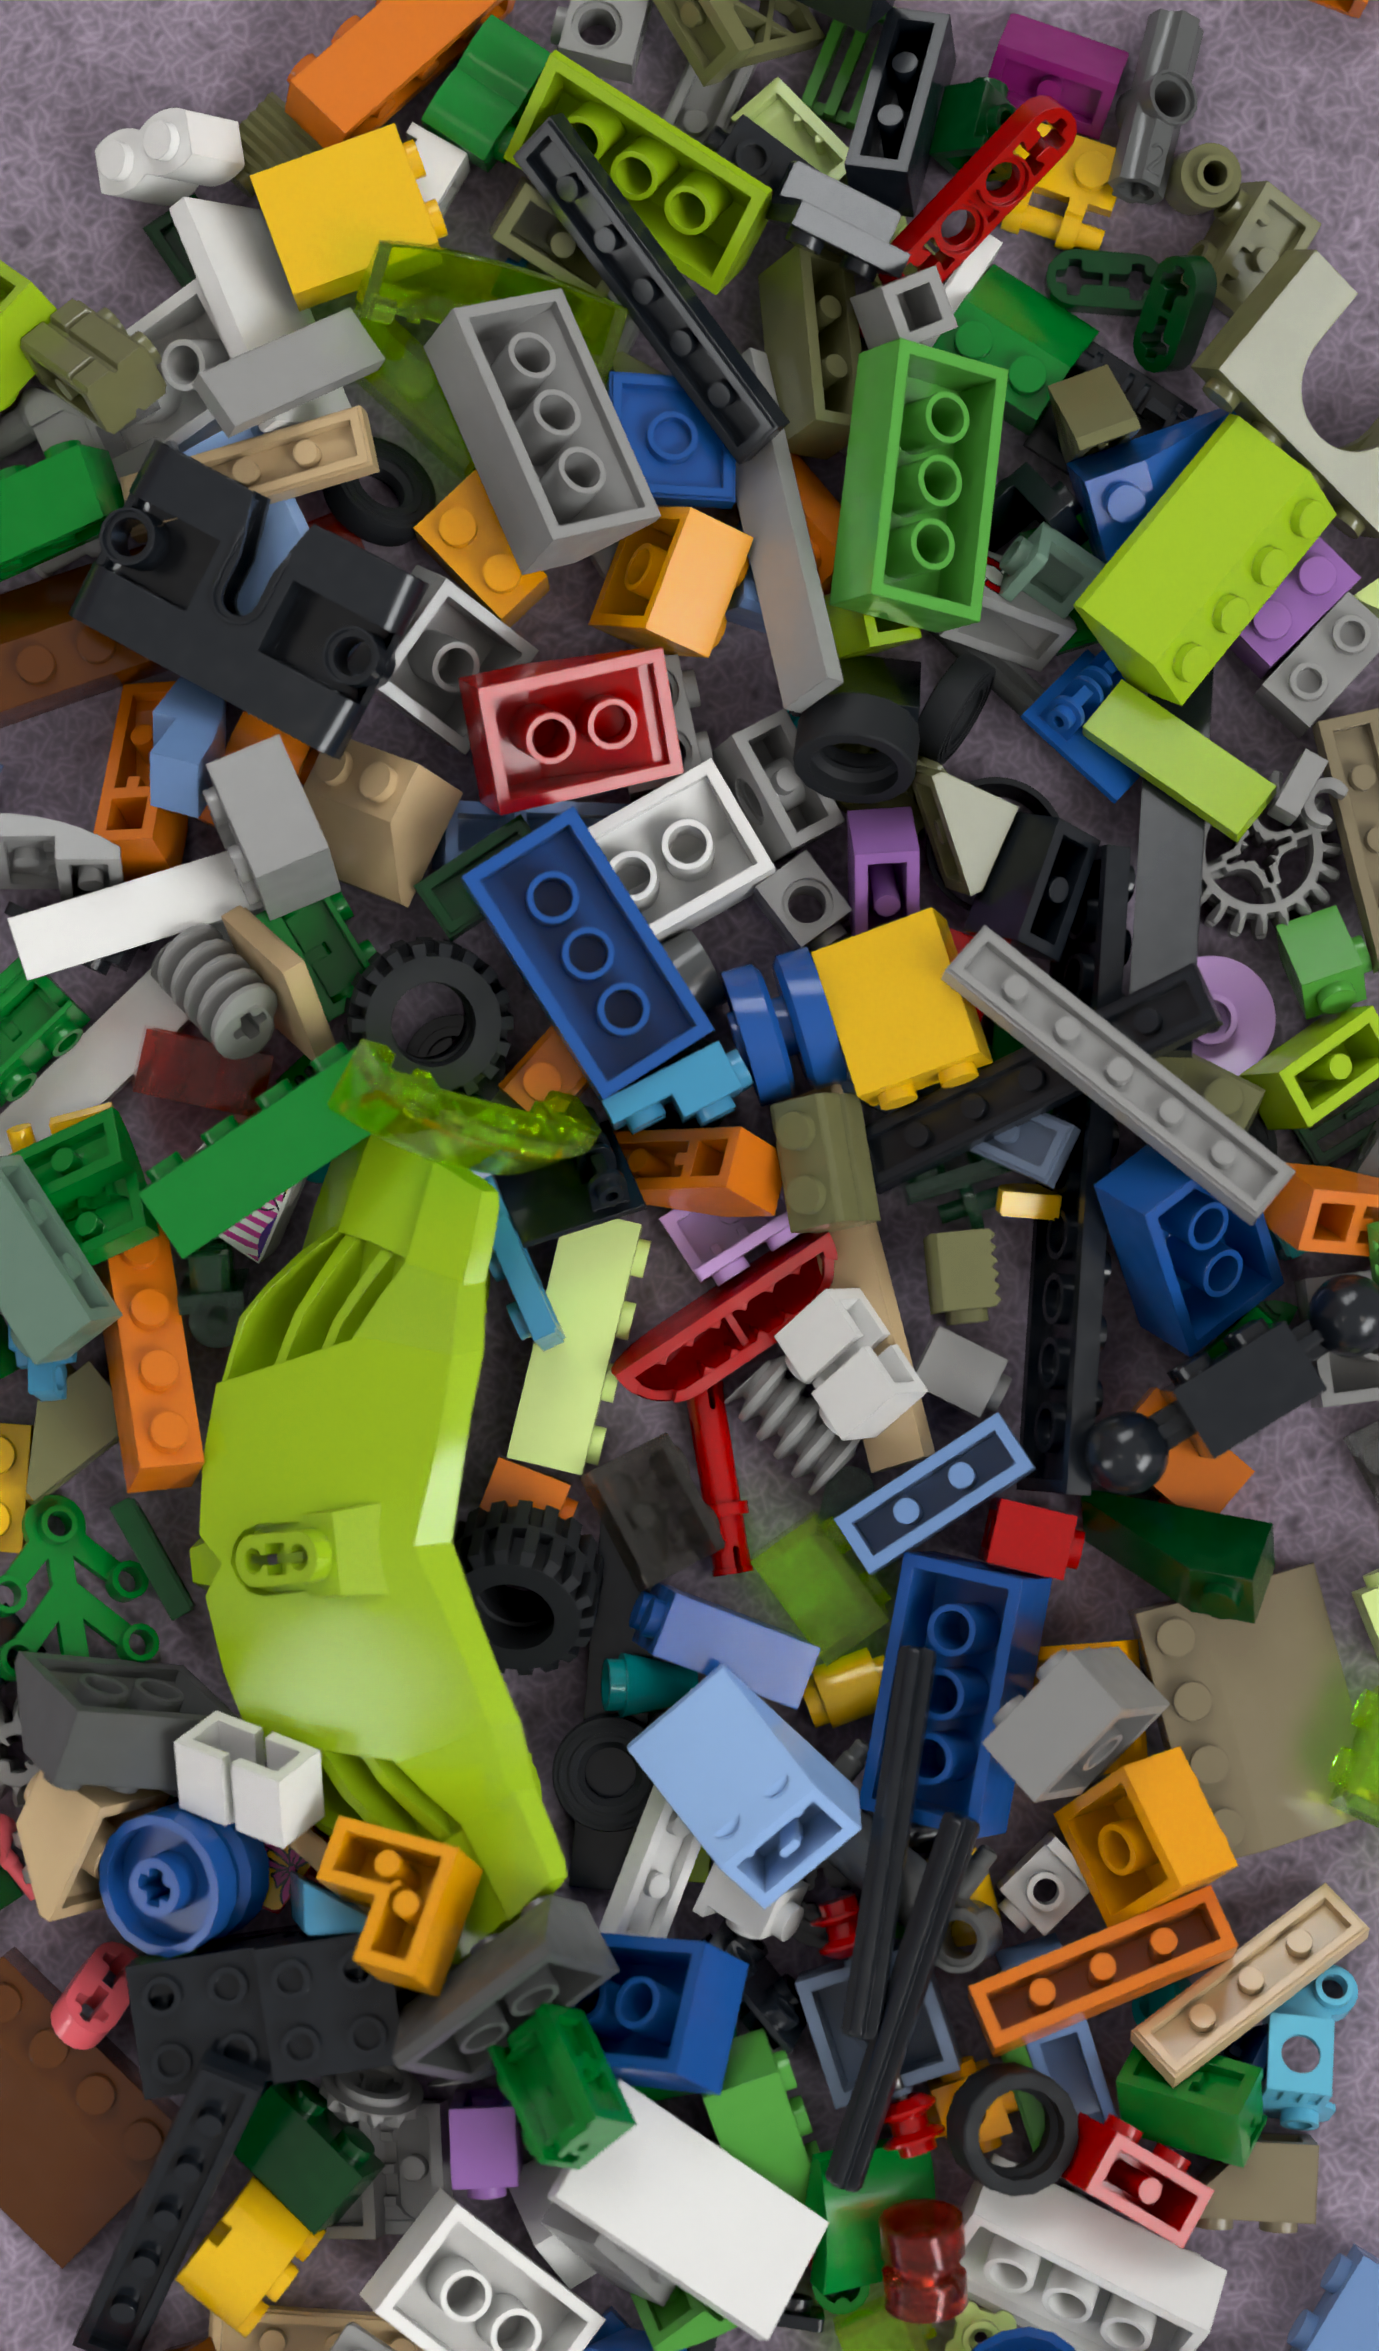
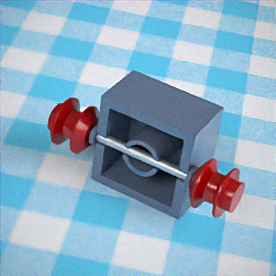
(930, 2052)

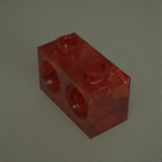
(195, 1073)

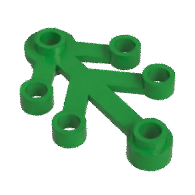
(66, 1601)

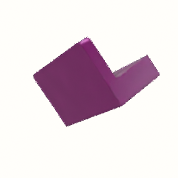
(1059, 64)

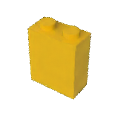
(338, 205)
(896, 1012)

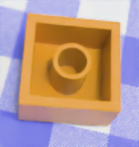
(673, 583)
(1145, 1836)

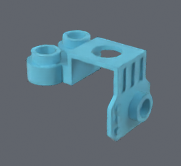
(1304, 2098)

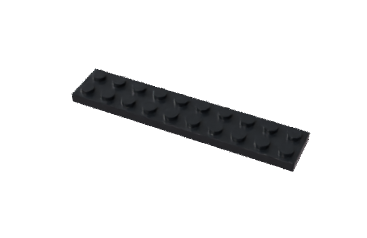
(1070, 1252)

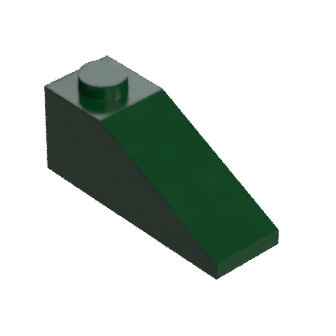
(1192, 1555)

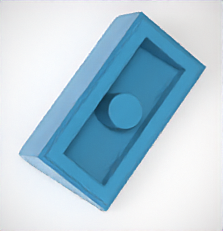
(320, 1910)

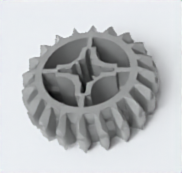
(1266, 882)

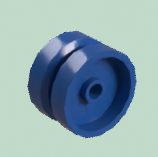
(782, 1026)
(181, 1880)

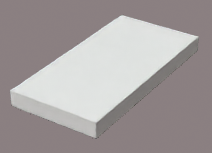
(246, 288)
(695, 2216)

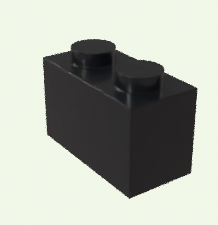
(1035, 885)

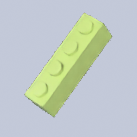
(571, 1379)

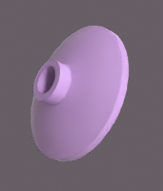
(1245, 1011)

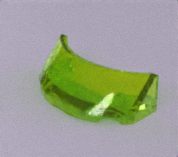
(432, 280)
(454, 1126)

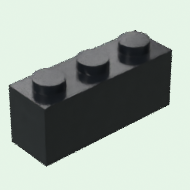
(901, 108)

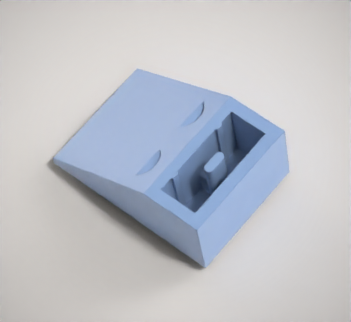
(748, 1786)

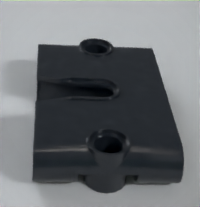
(183, 591)

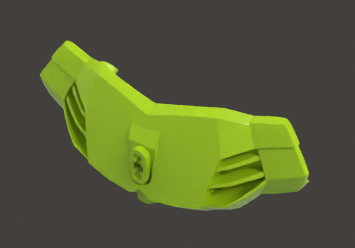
(347, 1462)

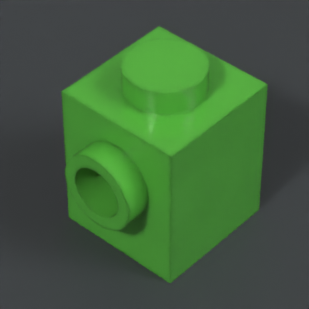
(1323, 962)

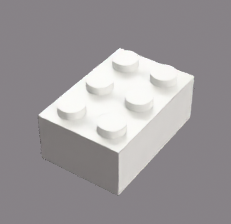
(470, 2289)

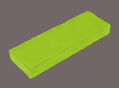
(1179, 760)

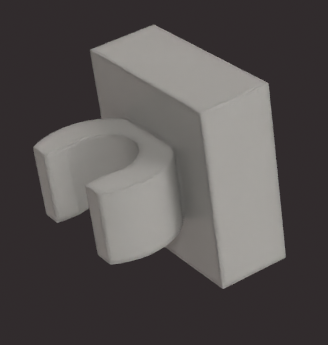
(1300, 791)

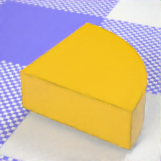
(1027, 1201)

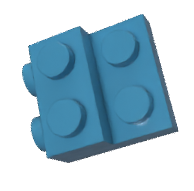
(697, 1086)

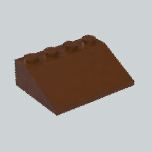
(69, 2121)

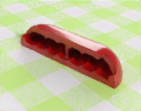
(727, 1323)

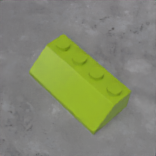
(684, 193)
(1204, 561)

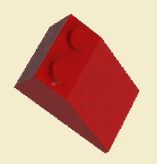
(570, 727)

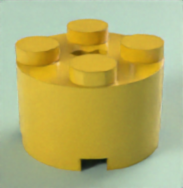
(247, 2257)

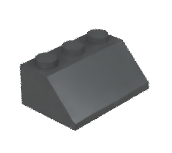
(108, 1719)
(541, 1958)

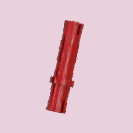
(719, 1478)

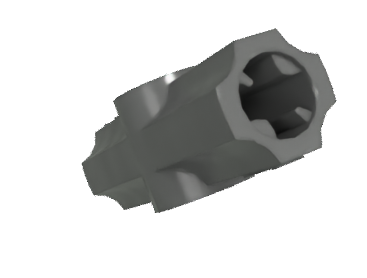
(1156, 107)

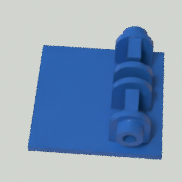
(1067, 707)

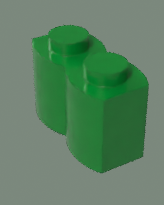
(487, 93)

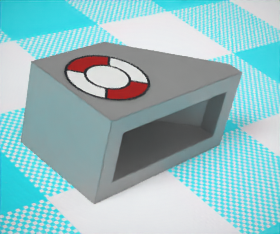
(1013, 630)

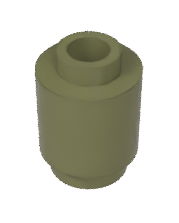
(1203, 179)

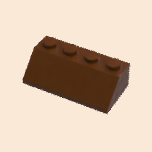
(52, 656)

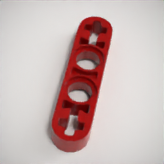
(969, 191)

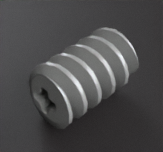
(217, 991)
(795, 1421)

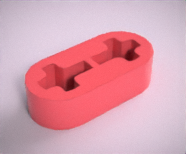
(90, 1989)

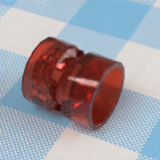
(922, 2257)

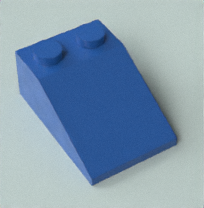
(1128, 479)

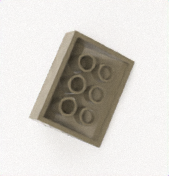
(1254, 1708)

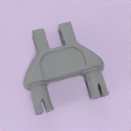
(51, 421)

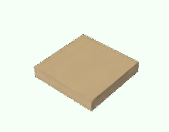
(298, 1009)

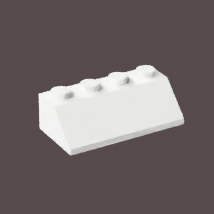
(684, 851)
(1085, 2272)

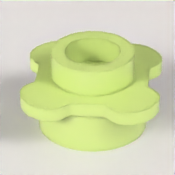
(976, 2320)

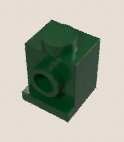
(967, 121)

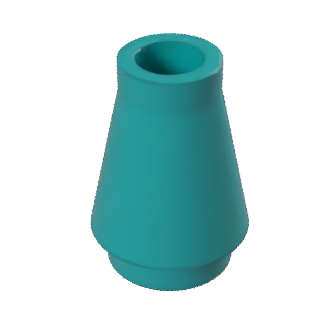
(643, 1684)

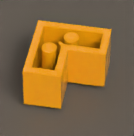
(474, 552)
(415, 1897)

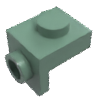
(1048, 569)

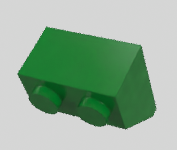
(1021, 332)

